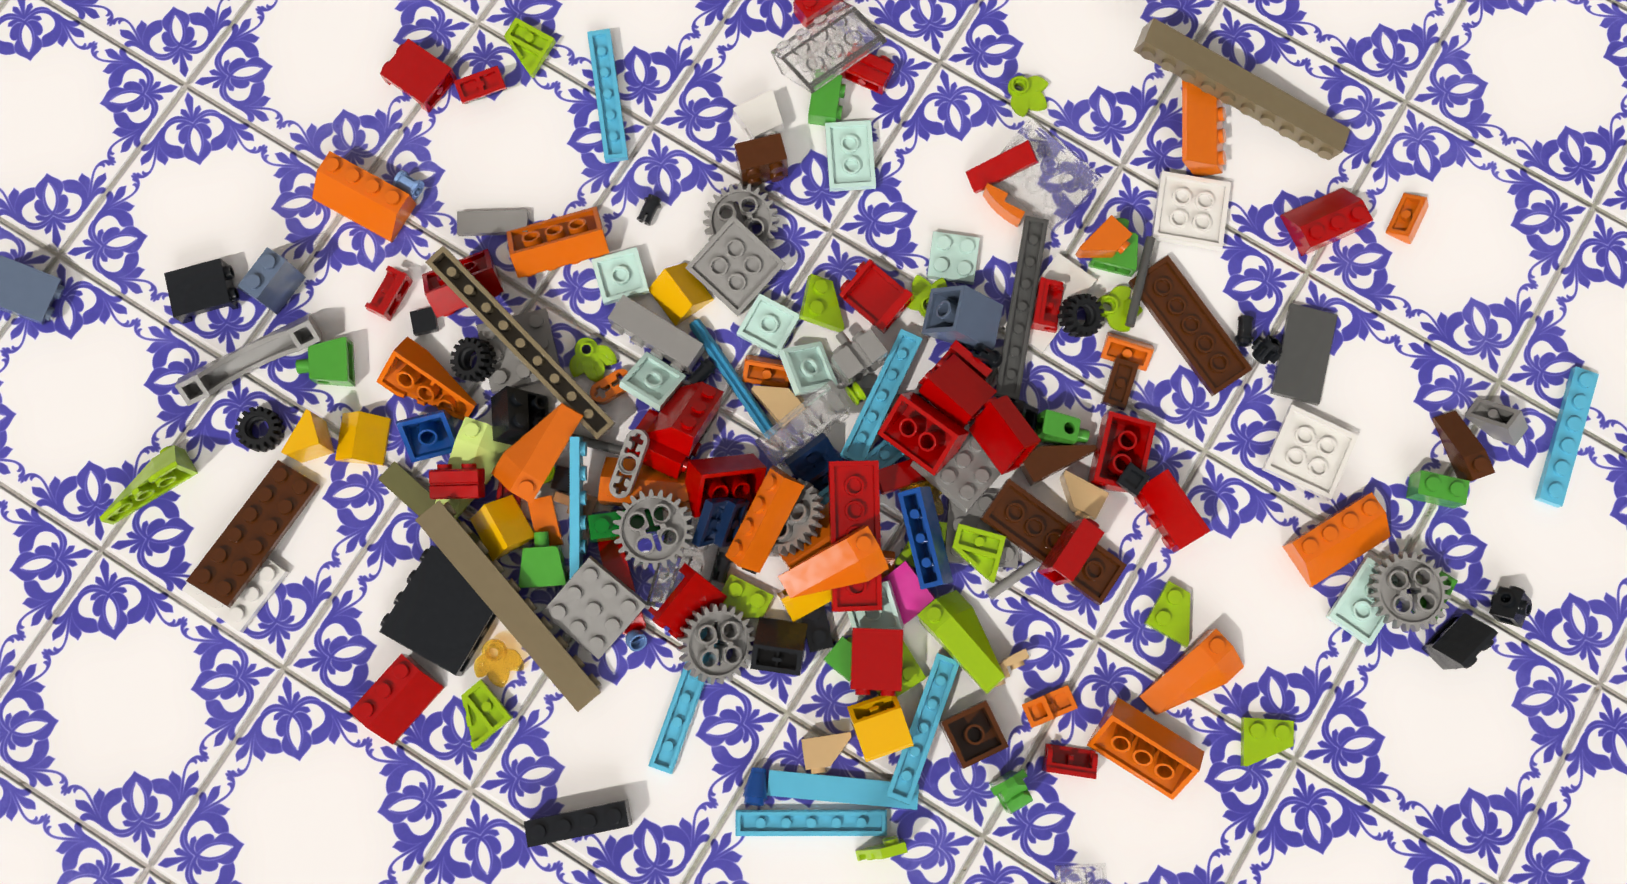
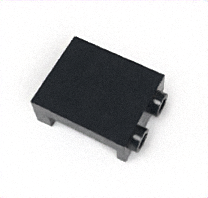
(201, 289)

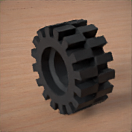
(1092, 312)
(483, 363)
(247, 422)

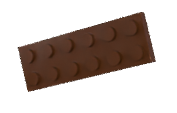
(1191, 327)
(1037, 529)
(253, 534)

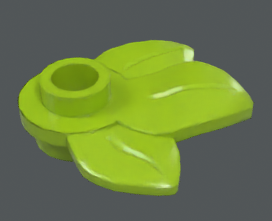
(1031, 95)
(921, 290)
(1119, 306)
(592, 363)

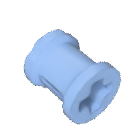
(408, 184)

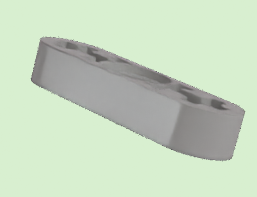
(616, 478)

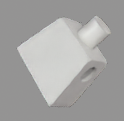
(759, 116)

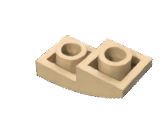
(1014, 661)

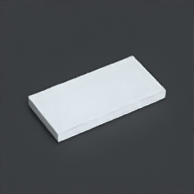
(1074, 281)

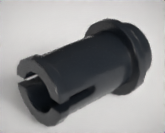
(649, 208)
(1244, 332)
(991, 357)
(702, 372)
(721, 568)

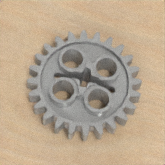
(760, 215)
(801, 521)
(674, 522)
(1430, 588)
(695, 647)

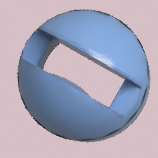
(636, 640)

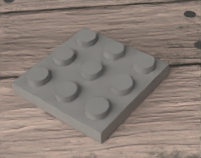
(735, 265)
(509, 369)
(965, 475)
(971, 518)
(594, 607)

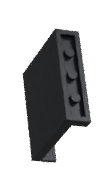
(439, 614)

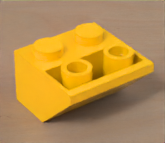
(880, 726)

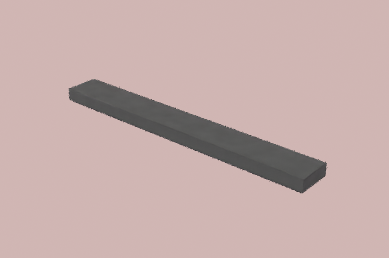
(1021, 307)

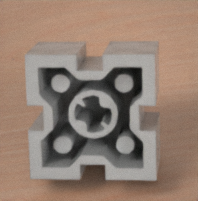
(857, 359)

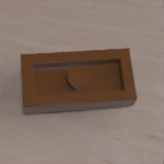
(1119, 383)

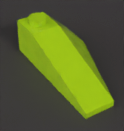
(155, 479)
(959, 632)

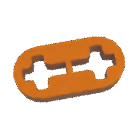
(604, 384)

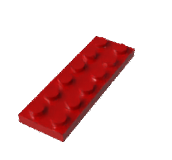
(855, 503)

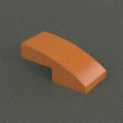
(996, 199)
(545, 519)
(1049, 706)

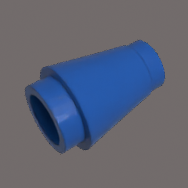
(756, 787)

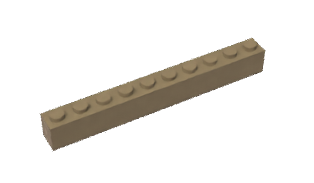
(1241, 89)
(519, 341)
(508, 605)

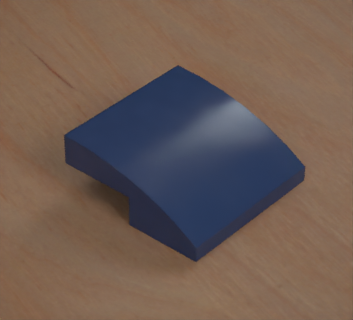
(812, 461)
(720, 521)

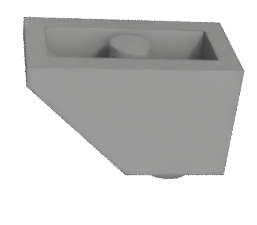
(1498, 420)

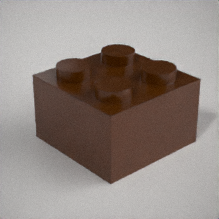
(761, 160)
(973, 734)

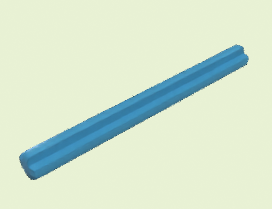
(731, 376)

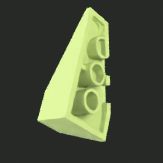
(474, 445)

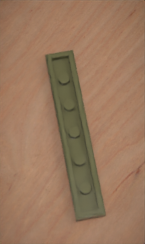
(411, 492)

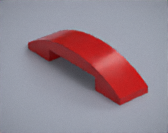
(618, 566)

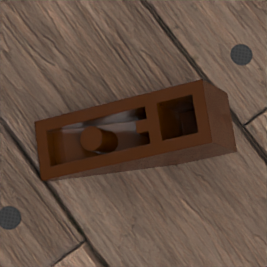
(1462, 447)
(1051, 459)

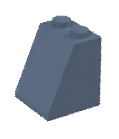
(271, 281)
(28, 291)
(962, 316)

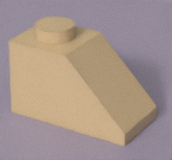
(776, 400)
(1082, 496)
(823, 750)

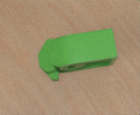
(1011, 790)

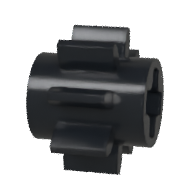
(1266, 349)

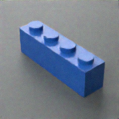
(925, 537)

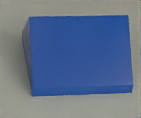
(427, 435)

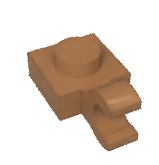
(564, 498)

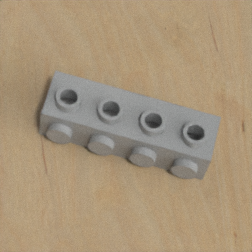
(656, 334)

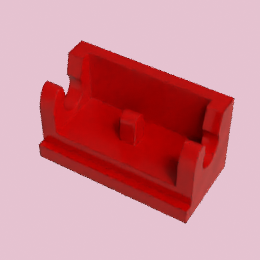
(480, 84)
(389, 293)
(1047, 305)
(1070, 761)

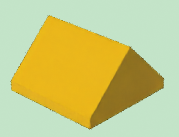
(679, 293)
(363, 438)
(309, 439)
(502, 526)
(803, 605)

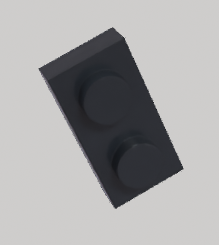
(818, 630)

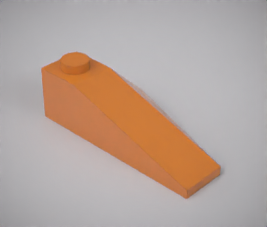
(418, 375)
(532, 457)
(844, 563)
(1200, 669)

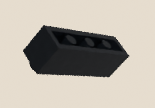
(578, 823)

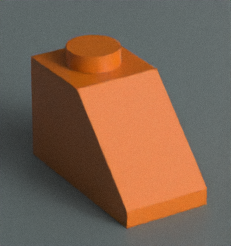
(1106, 240)

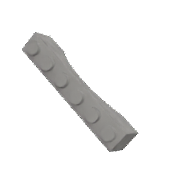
(239, 362)

